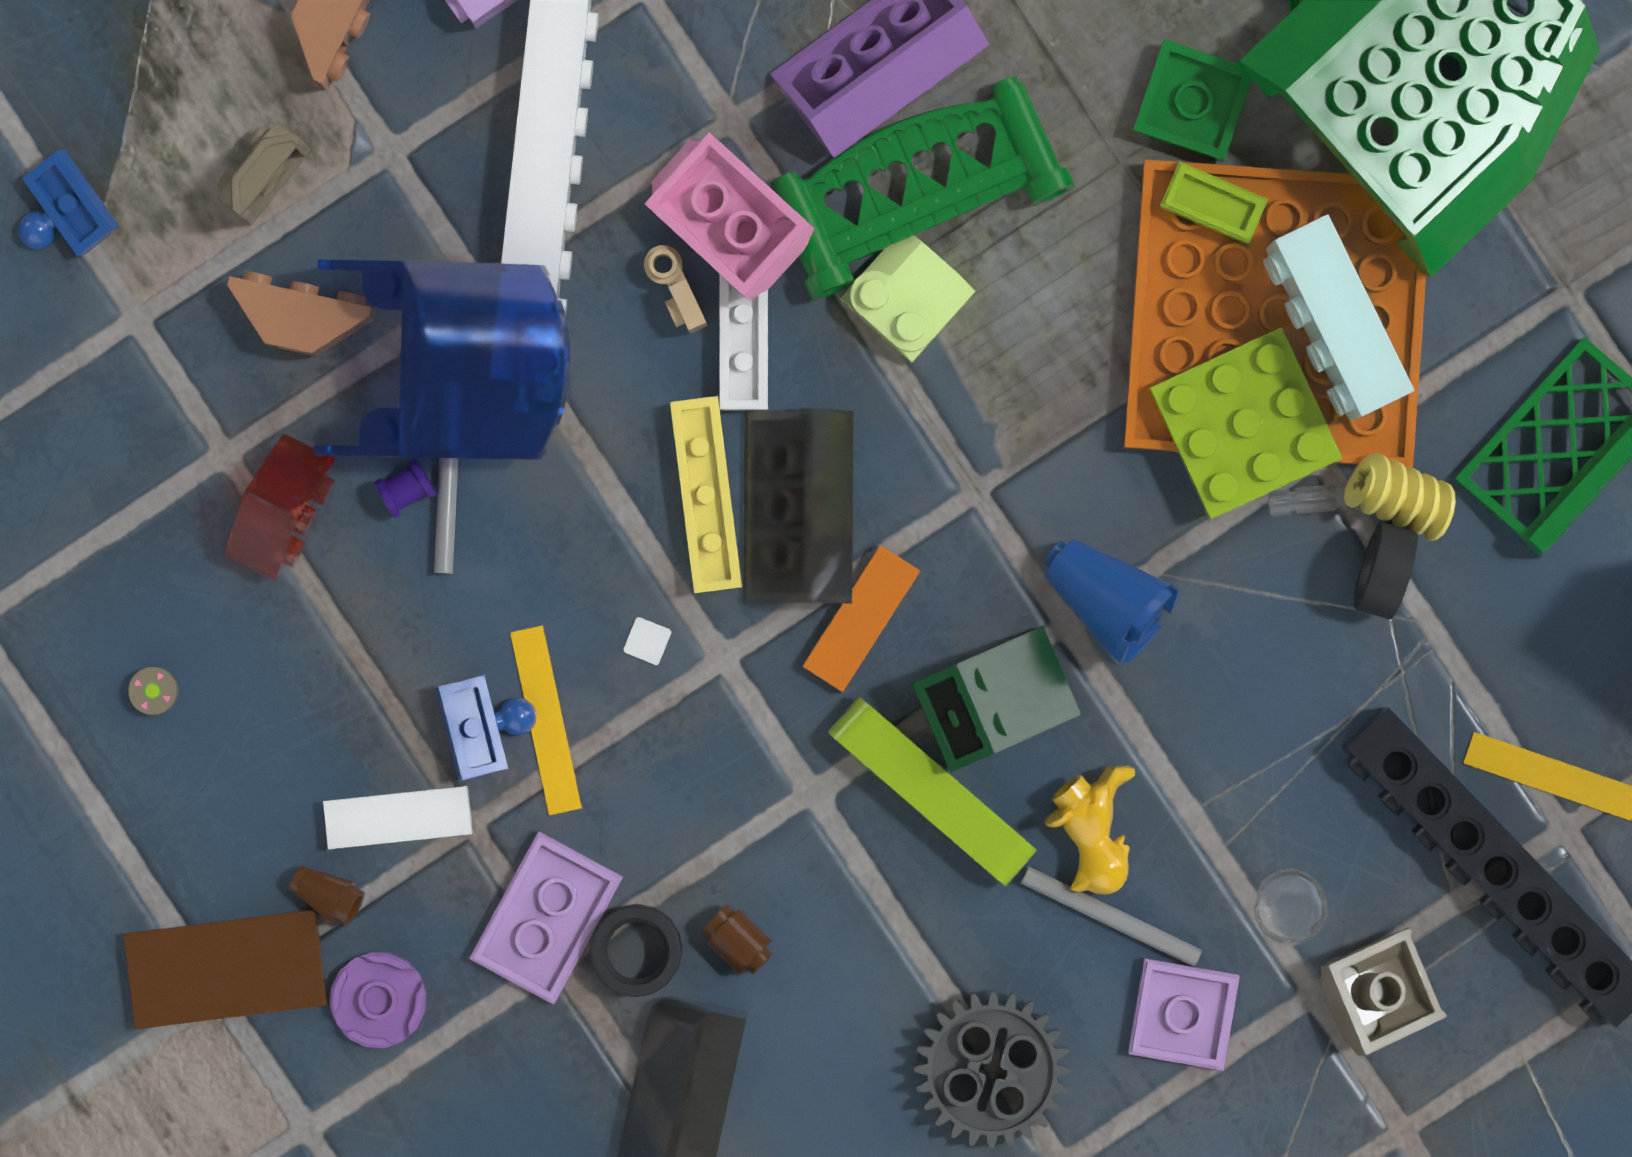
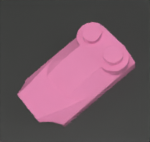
(728, 215)

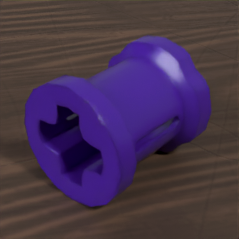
(405, 488)

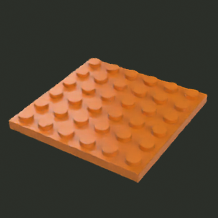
(1212, 294)

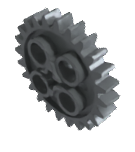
(1034, 1080)

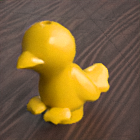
(1087, 819)

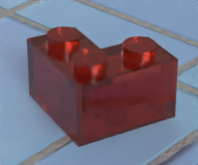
(280, 507)

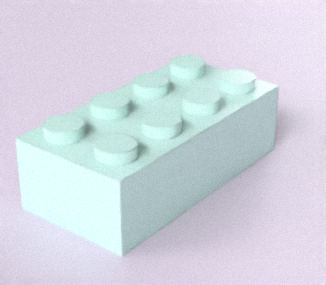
(1337, 318)

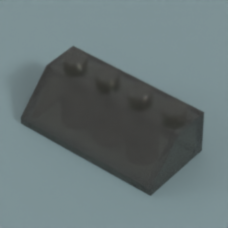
(798, 506)

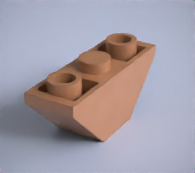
(325, 33)
(298, 316)

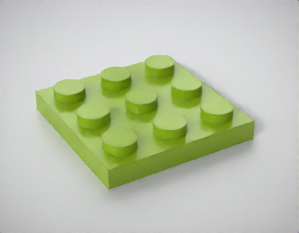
(1245, 423)

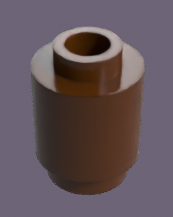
(737, 940)

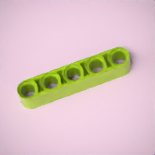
(932, 791)

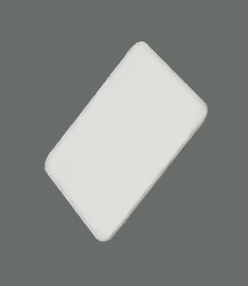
(647, 641)

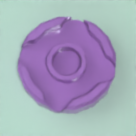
(378, 999)

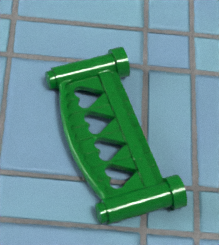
(1019, 161)

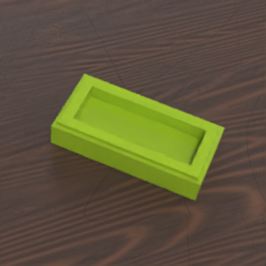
(1213, 203)

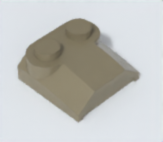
(263, 172)
(1380, 993)

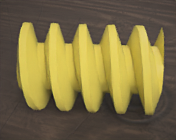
(1401, 495)

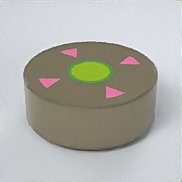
(153, 690)

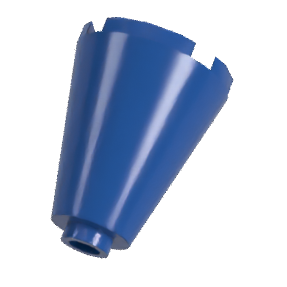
(1110, 597)

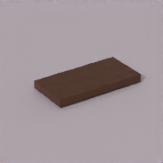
(225, 969)

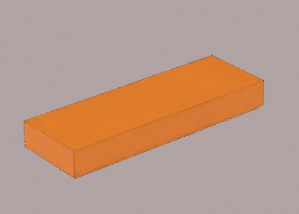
(861, 623)

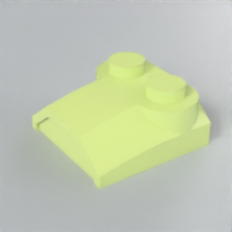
(908, 296)

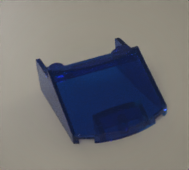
(477, 360)

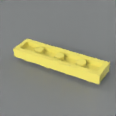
(706, 494)

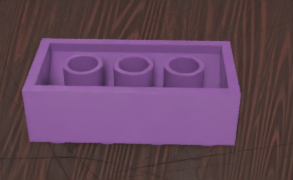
(876, 65)

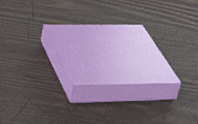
(1183, 1014)

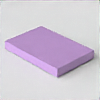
(546, 917)

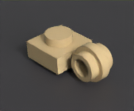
(683, 305)

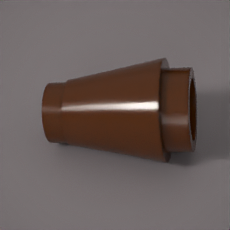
(328, 894)

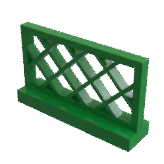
(1585, 483)

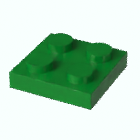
(1192, 101)

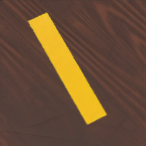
(549, 730)
(1550, 775)

